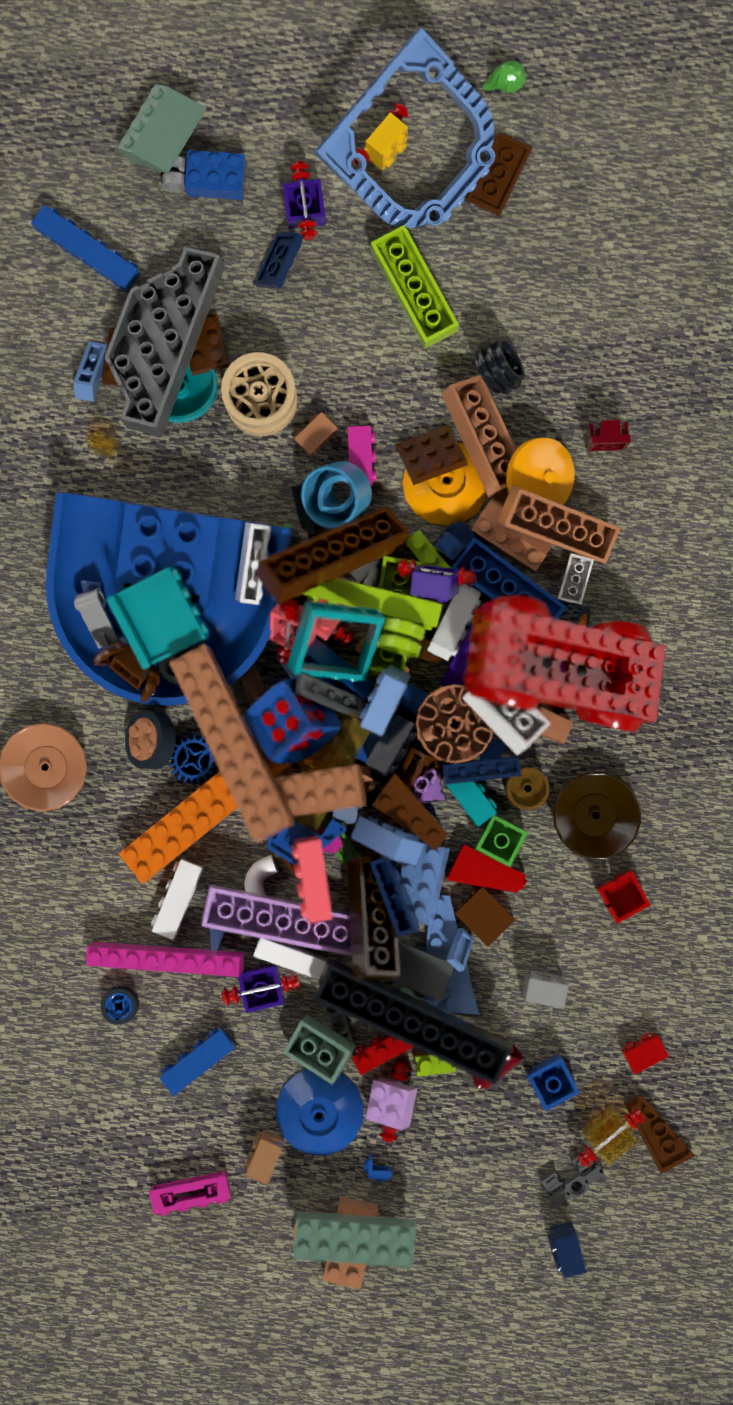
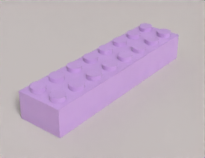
(275, 920)

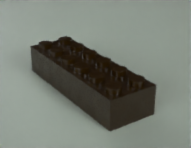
(372, 930)

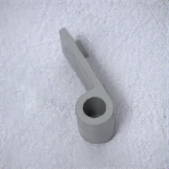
(91, 606)

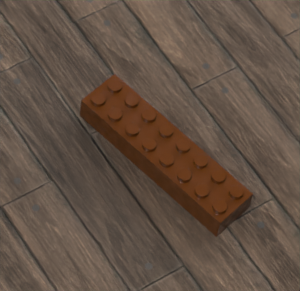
(332, 554)

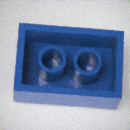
(215, 174)

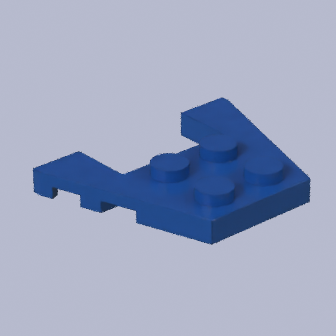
(282, 841)

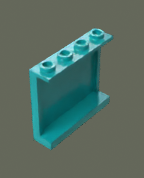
(158, 617)

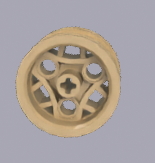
(259, 393)

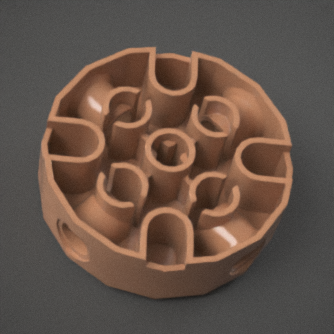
(435, 731)

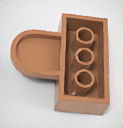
(347, 1273)

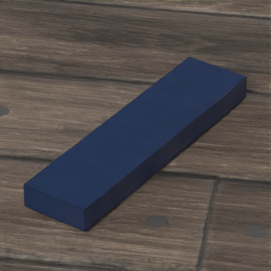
(481, 770)

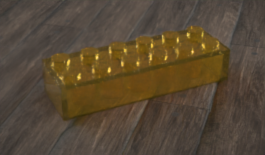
(336, 753)

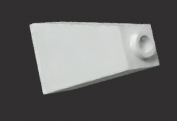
(291, 957)

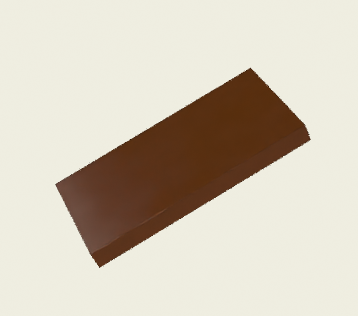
(496, 187)

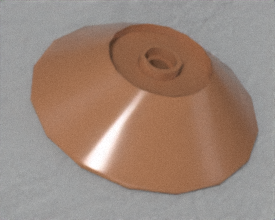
(23, 769)

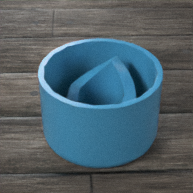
(320, 500)

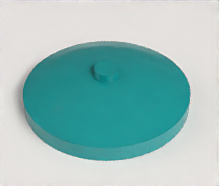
(195, 396)

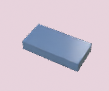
(460, 949)

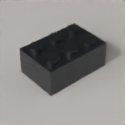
(393, 748)

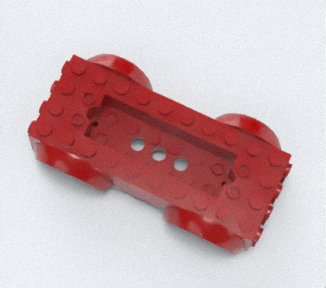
(618, 659)

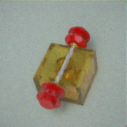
(609, 1135)

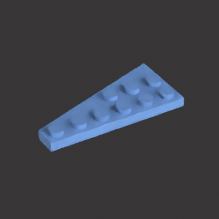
(440, 935)

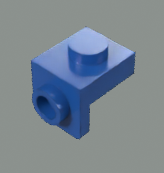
(380, 1173)

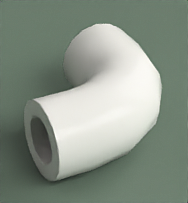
(258, 873)

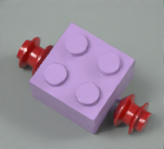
(392, 1102)

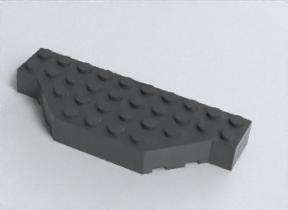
(160, 336)

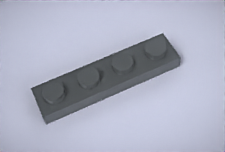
(329, 695)

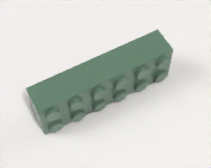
(354, 1239)

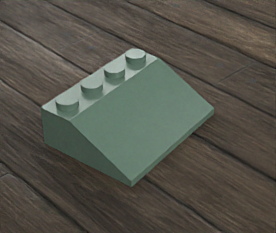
(161, 129)

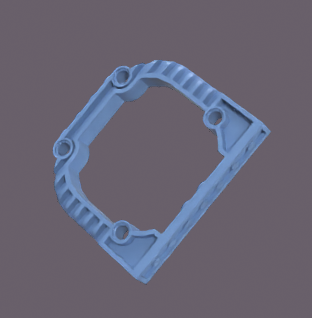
(339, 146)

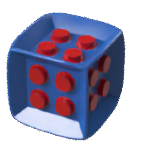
(290, 724)

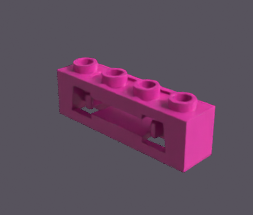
(165, 1192)

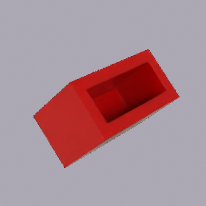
(644, 1052)

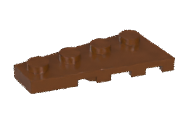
(404, 808)
(658, 1137)

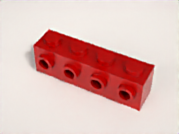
(377, 1052)

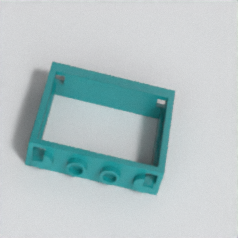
(338, 612)

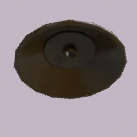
(616, 821)

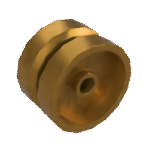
(533, 798)

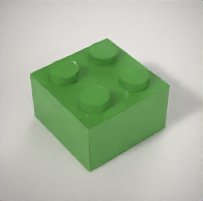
(500, 840)

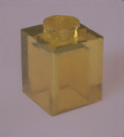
(102, 444)

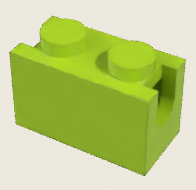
(431, 1065)

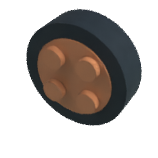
(150, 739)

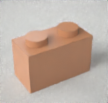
(315, 434)

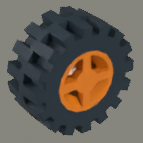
(577, 614)

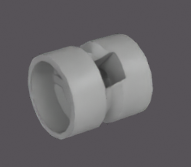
(176, 177)

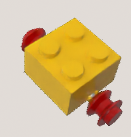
(386, 140)

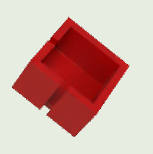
(623, 896)

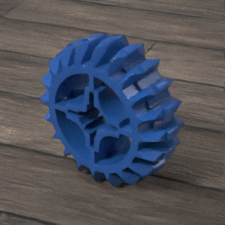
(199, 766)

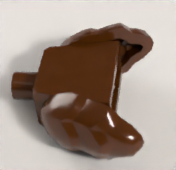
(126, 665)

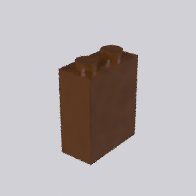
(483, 915)

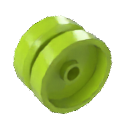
(401, 637)

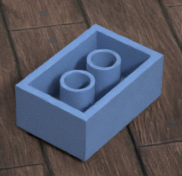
(384, 699)
(388, 839)

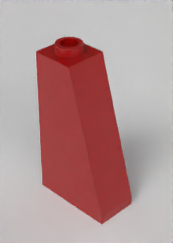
(481, 870)

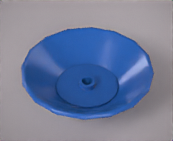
(309, 1094)

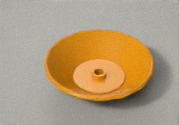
(447, 502)

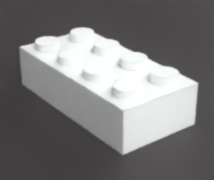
(575, 579)

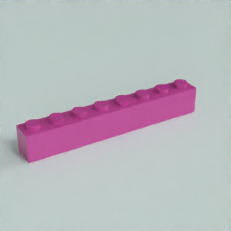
(165, 959)

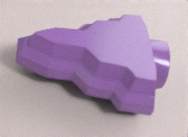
(428, 787)

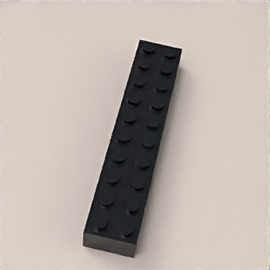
(415, 1022)

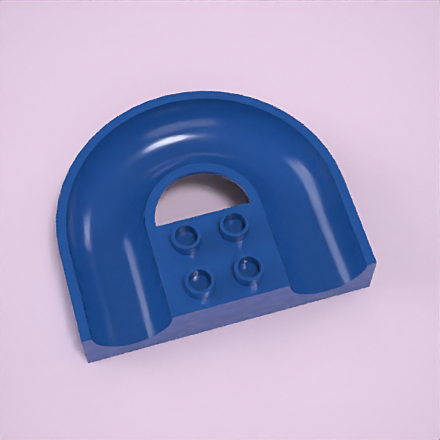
(133, 541)

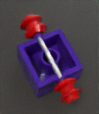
(304, 202)
(435, 581)
(261, 988)

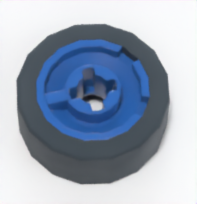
(129, 1007)

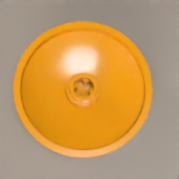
(542, 469)

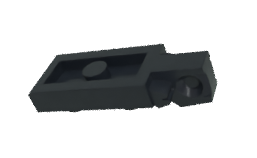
(304, 519)

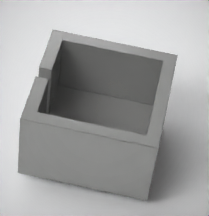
(545, 990)

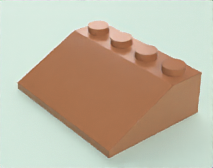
(515, 545)

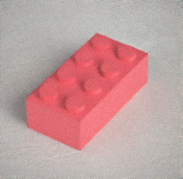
(312, 879)

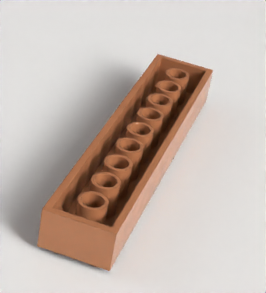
(232, 743)

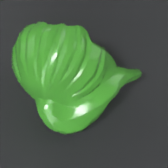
(506, 77)

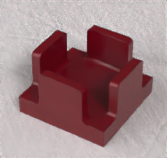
(608, 437)

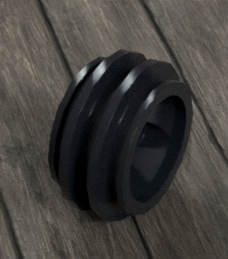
(499, 365)

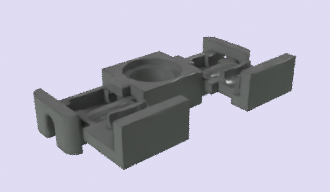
(563, 1193)

